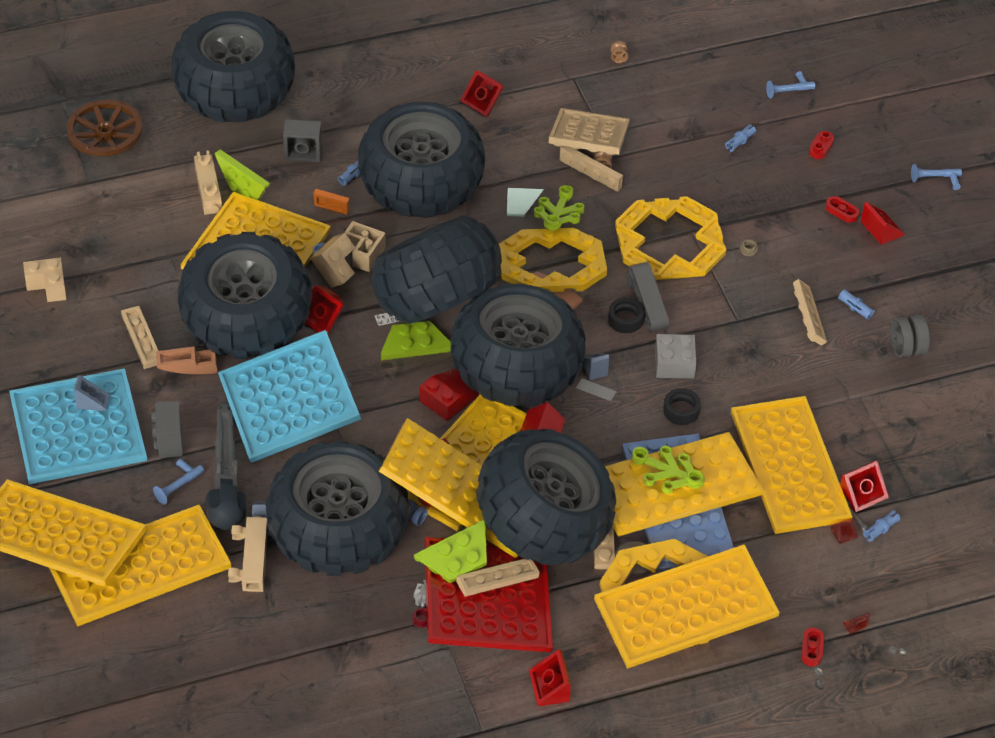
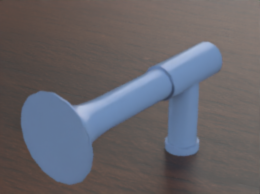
(803, 85)
(952, 173)
(162, 493)

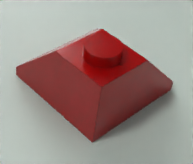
(482, 93)
(323, 309)

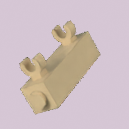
(207, 183)
(254, 554)

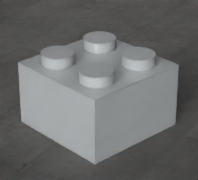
(675, 356)

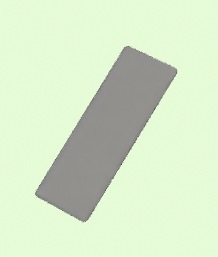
(596, 389)

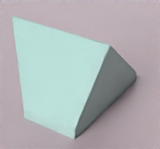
(520, 200)

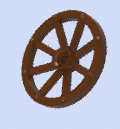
(104, 130)

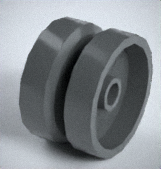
(909, 335)

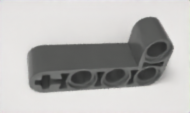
(643, 282)

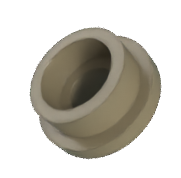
(748, 247)

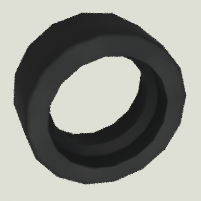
(626, 304)
(678, 417)

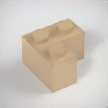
(368, 244)
(331, 260)
(46, 275)

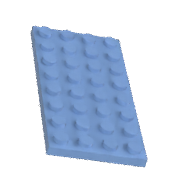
(703, 531)

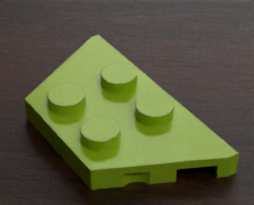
(240, 177)
(414, 340)
(457, 554)

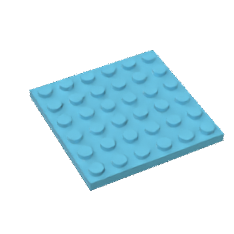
(289, 396)
(72, 441)

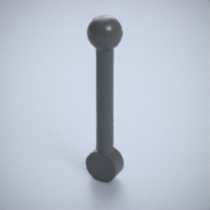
(863, 526)

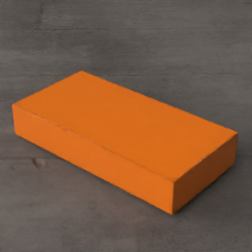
(331, 201)

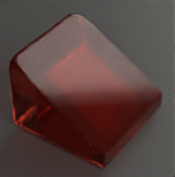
(844, 531)
(857, 623)

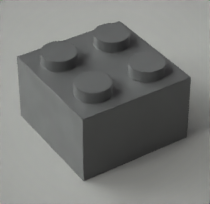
(302, 140)
(167, 429)

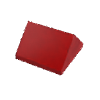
(880, 224)
(543, 417)
(864, 486)
(551, 680)

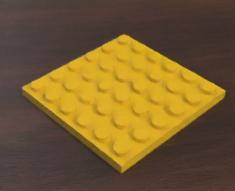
(251, 215)

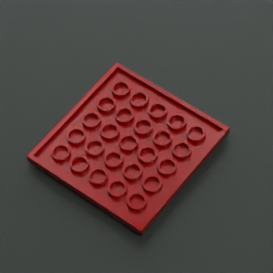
(498, 618)

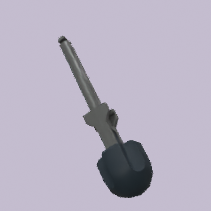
(225, 504)

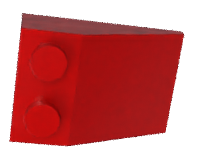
(446, 394)

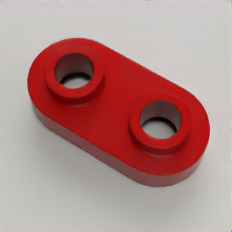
(821, 145)
(842, 209)
(812, 648)

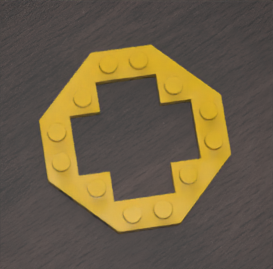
(664, 208)
(592, 257)
(649, 557)

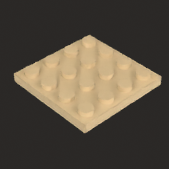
(589, 131)

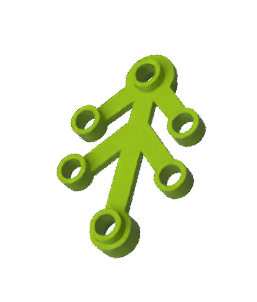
(553, 221)
(690, 478)

